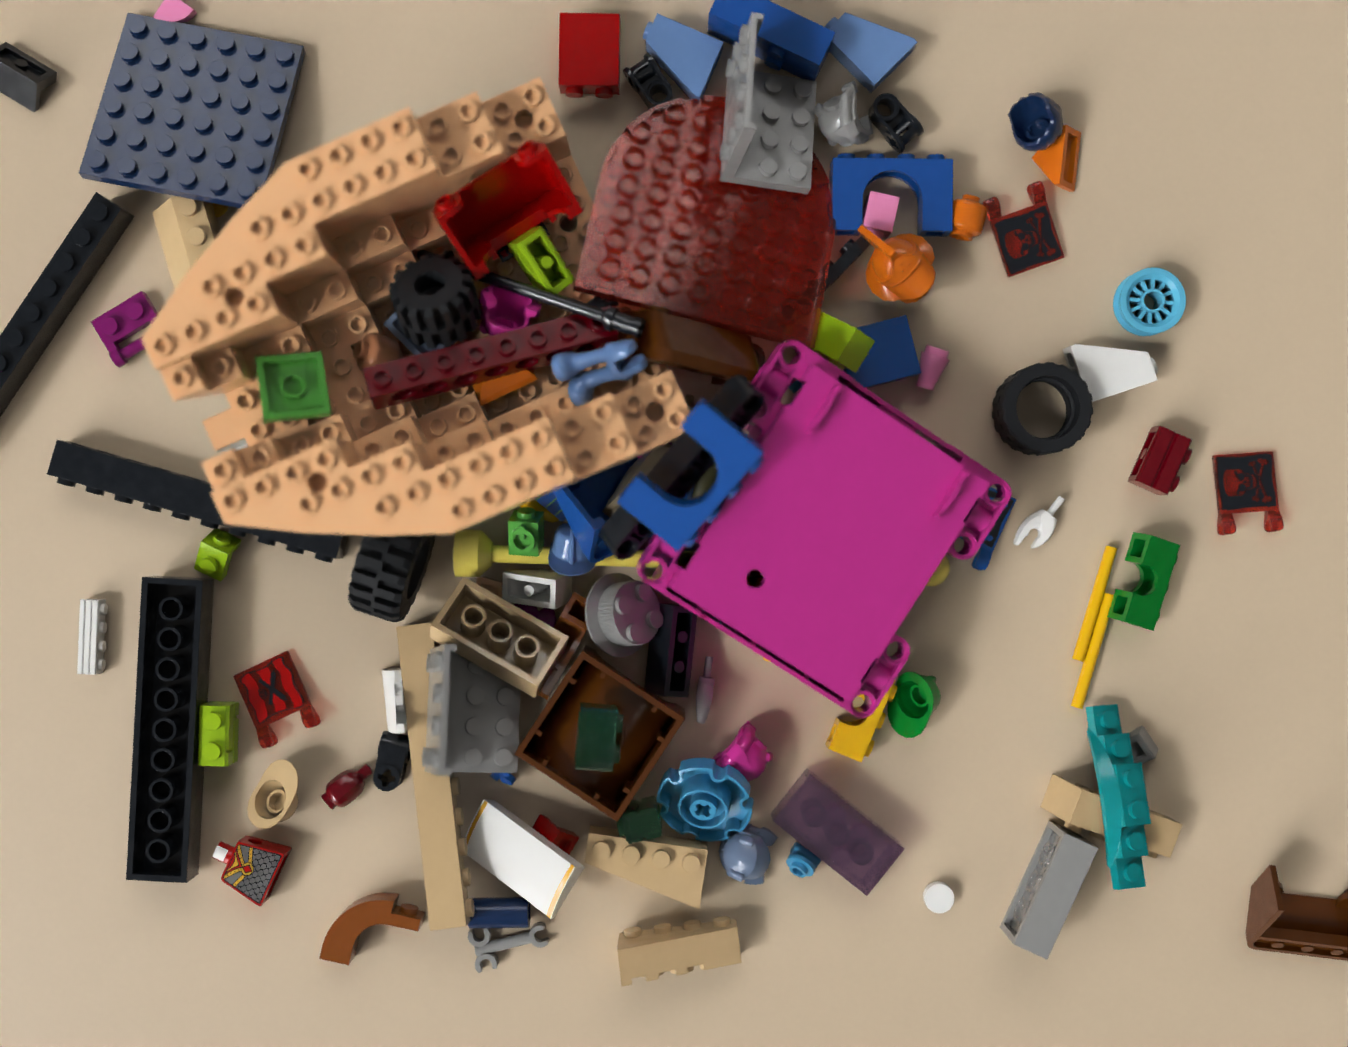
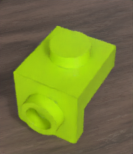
(216, 553)

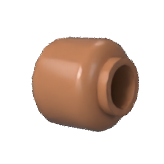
(376, 350)

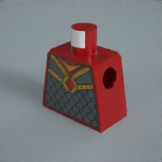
(252, 866)

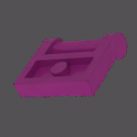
(122, 323)

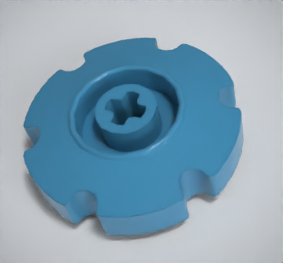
(705, 799)

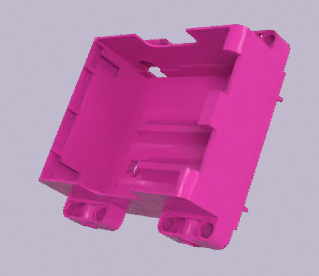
(838, 524)

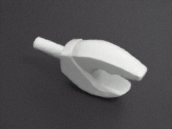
(1041, 521)

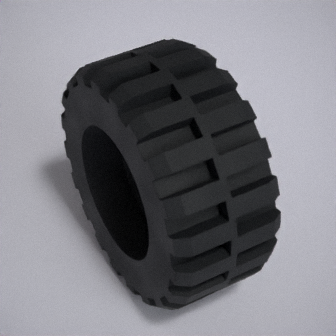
(389, 574)

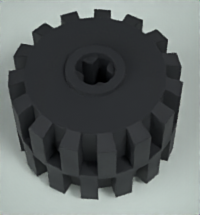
(435, 301)

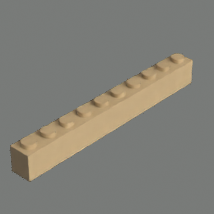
(435, 795)

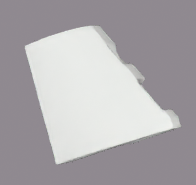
(394, 700)

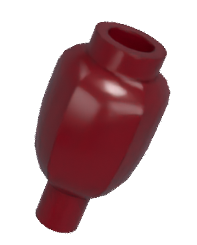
(346, 787)

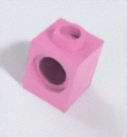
(880, 213)

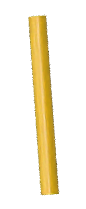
(1094, 603)
(1092, 652)

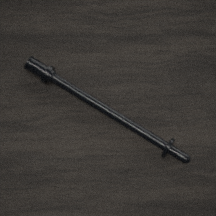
(611, 318)

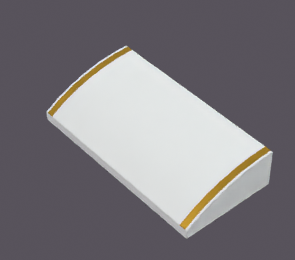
(521, 857)

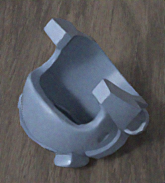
(747, 854)

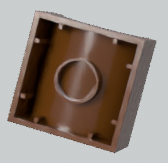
(646, 733)

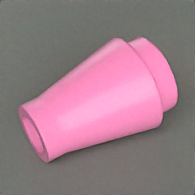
(931, 365)

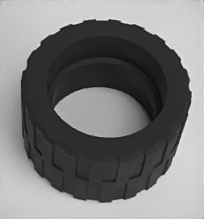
(1077, 402)

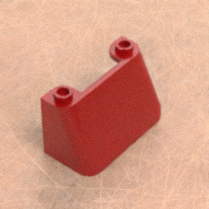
(505, 205)

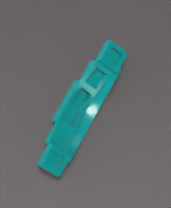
(1121, 796)

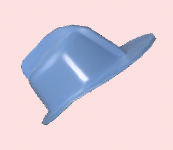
(566, 555)

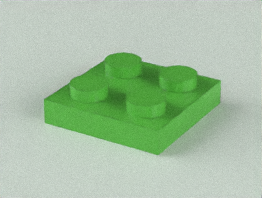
(292, 387)

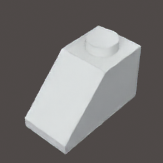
(537, 588)

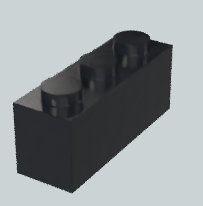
(671, 653)

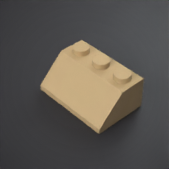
(185, 233)

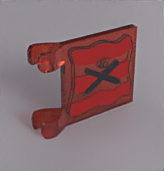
(274, 692)

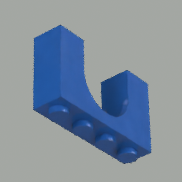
(928, 178)
(676, 518)

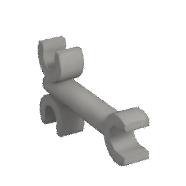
(485, 949)

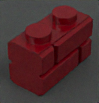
(1160, 461)

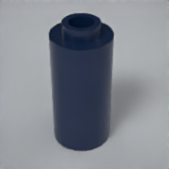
(501, 913)

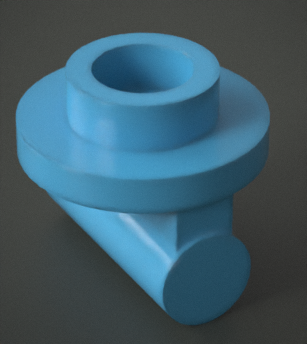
(802, 861)

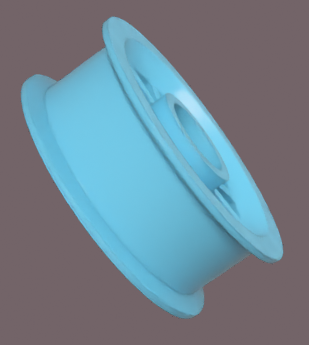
(1166, 281)

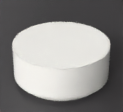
(938, 897)

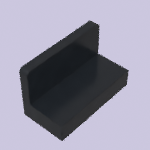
(23, 77)

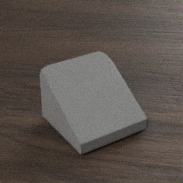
(1142, 745)

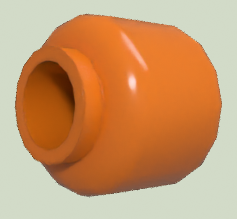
(968, 218)

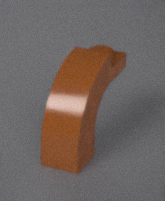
(573, 624)
(375, 909)

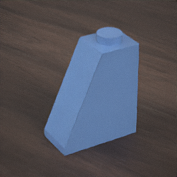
(868, 49)
(683, 54)

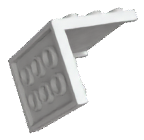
(766, 122)
(469, 717)

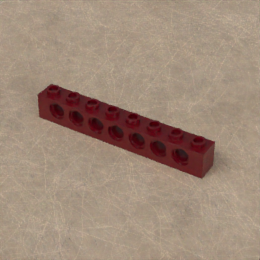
(482, 359)

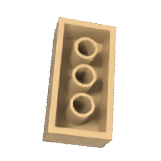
(499, 637)

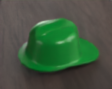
(913, 703)

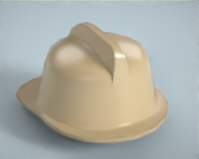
(275, 795)

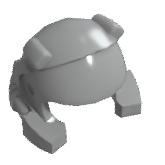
(840, 120)

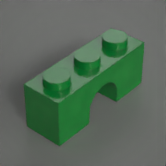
(1155, 562)

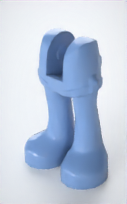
(581, 387)

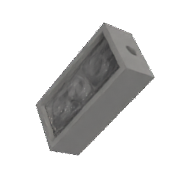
(1048, 889)

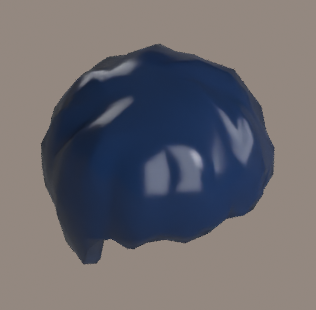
(1036, 122)

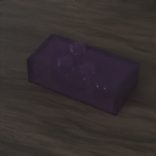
(836, 831)

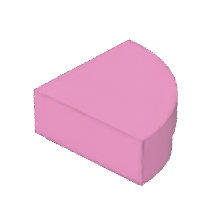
(174, 11)

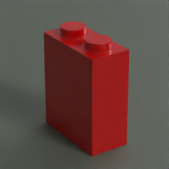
(589, 54)

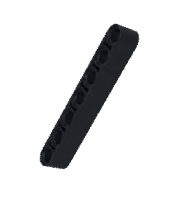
(682, 466)

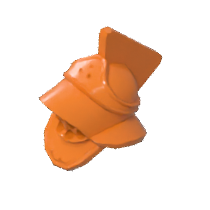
(899, 267)

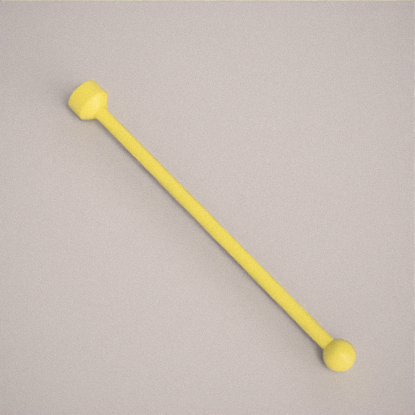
(476, 554)

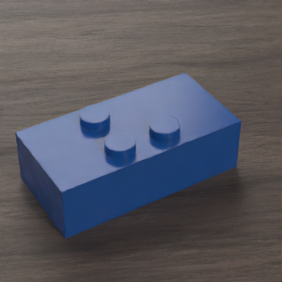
(783, 39)

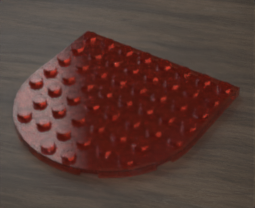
(702, 245)

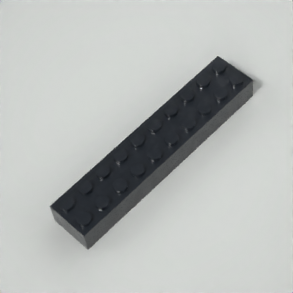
(166, 728)

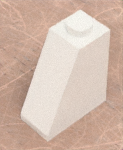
(1110, 369)

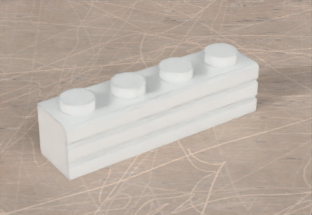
(91, 636)

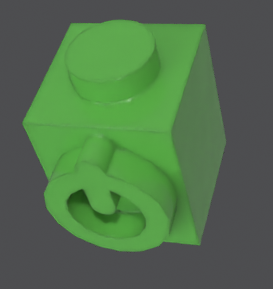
(526, 532)

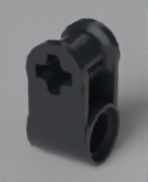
(647, 80)
(896, 123)
(392, 755)

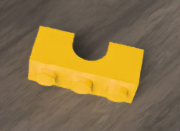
(855, 737)

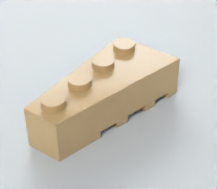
(660, 864)

